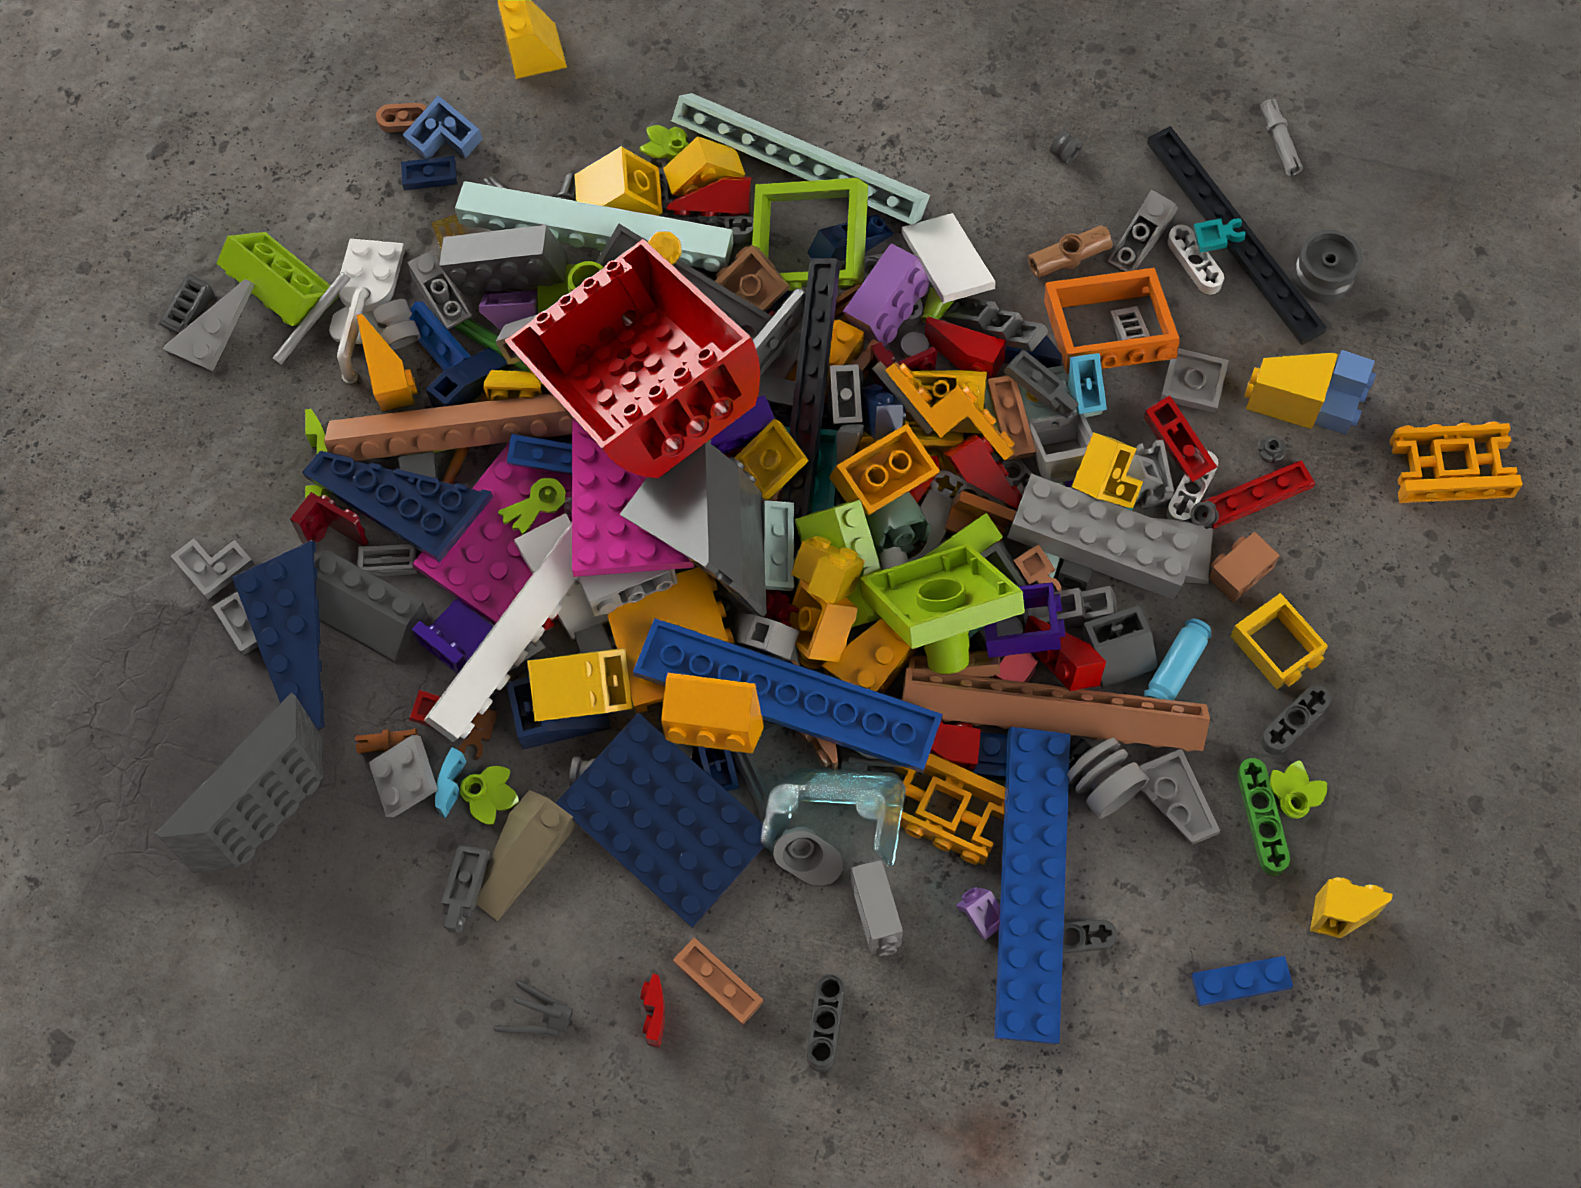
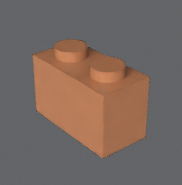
(1243, 566)

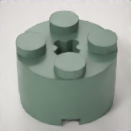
(898, 525)

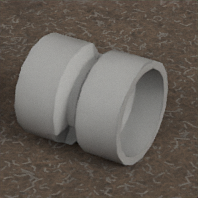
(397, 326)

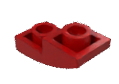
(653, 1002)

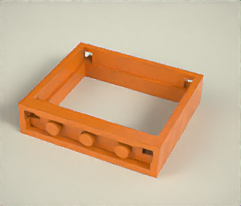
(1112, 288)

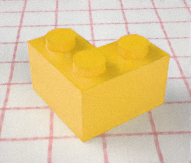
(701, 164)
(1105, 471)
(828, 569)

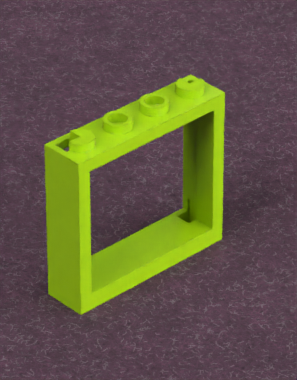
(818, 189)

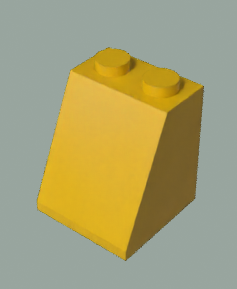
(530, 38)
(621, 182)
(1291, 387)

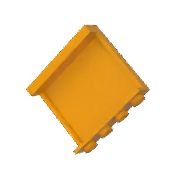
(684, 604)

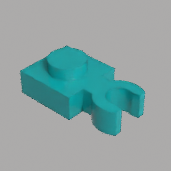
(1214, 235)

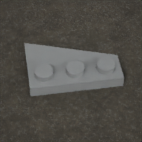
(1179, 797)

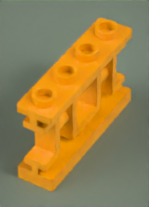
(1455, 484)
(960, 785)

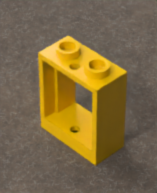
(1296, 624)

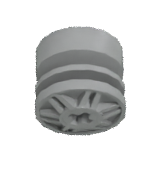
(1102, 772)

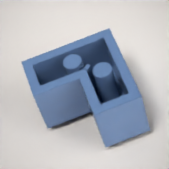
(439, 125)
(1347, 388)

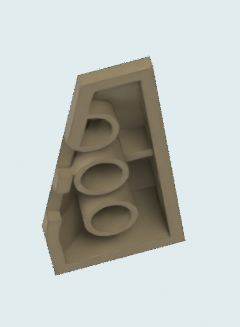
(525, 845)

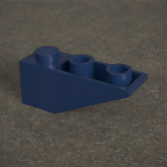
(832, 241)
(464, 380)

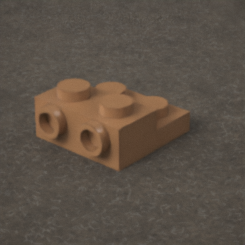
(753, 278)

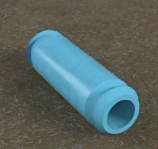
(1179, 660)

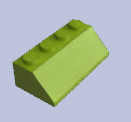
(278, 275)
(845, 528)

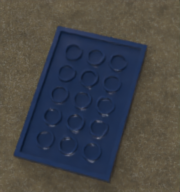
(664, 819)

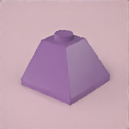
(509, 306)

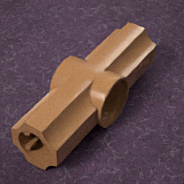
(1082, 245)

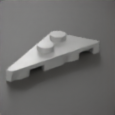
(208, 335)

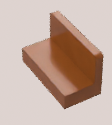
(968, 507)

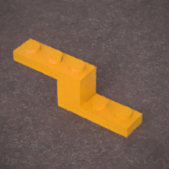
(951, 409)

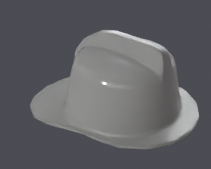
(808, 856)

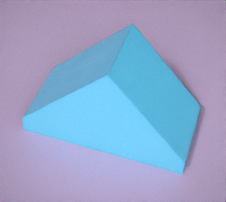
(1087, 383)

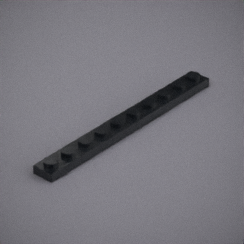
(1250, 252)
(812, 380)

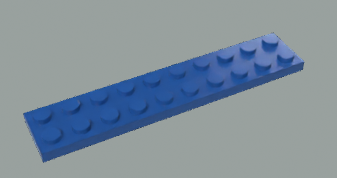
(797, 695)
(1032, 887)

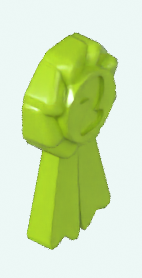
(545, 497)

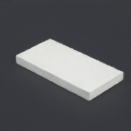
(948, 258)
(534, 547)

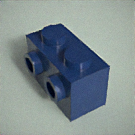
(880, 412)

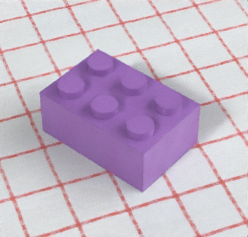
(888, 295)

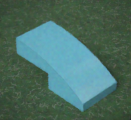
(447, 788)

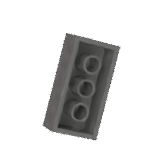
(504, 259)

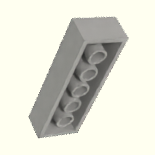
(1103, 536)

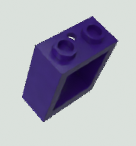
(1034, 596)

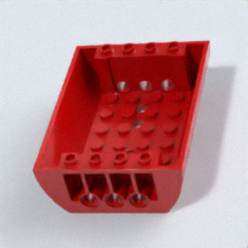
(692, 360)

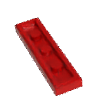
(1261, 493)

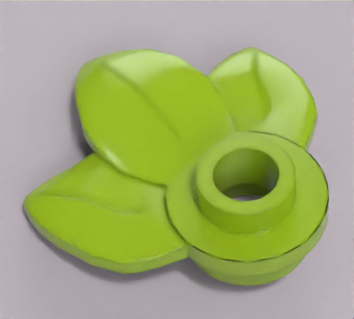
(664, 142)
(1295, 786)
(493, 795)

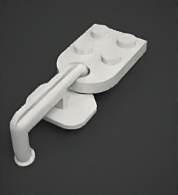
(373, 276)

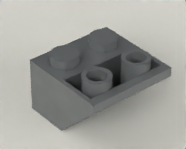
(1124, 643)

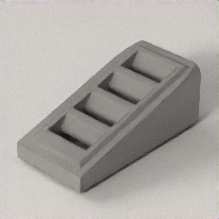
(1137, 319)

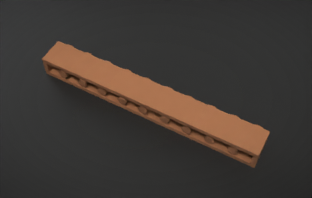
(447, 427)
(1059, 710)

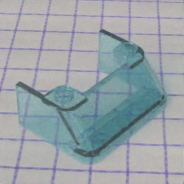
(876, 796)

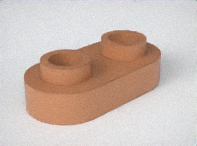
(403, 115)

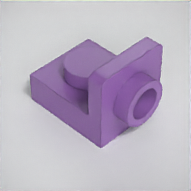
(981, 910)

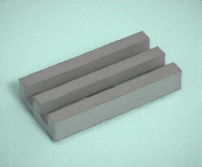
(396, 562)

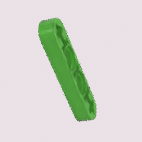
(1263, 816)

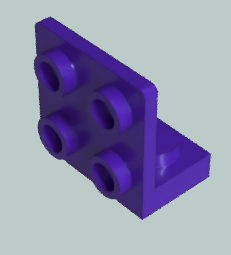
(453, 635)

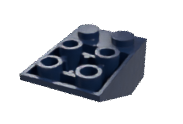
(538, 733)

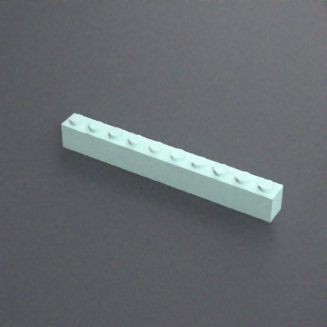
(796, 155)
(587, 223)

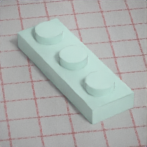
(778, 544)

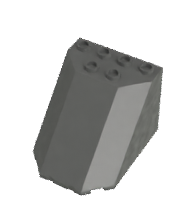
(713, 518)

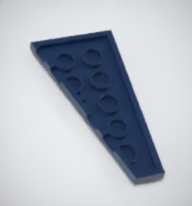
(407, 504)
(286, 624)

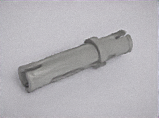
(1278, 129)

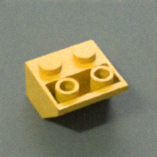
(512, 384)
(1345, 906)

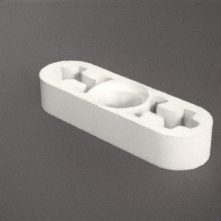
(1195, 271)
(1192, 499)

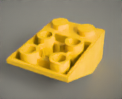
(941, 383)
(579, 684)

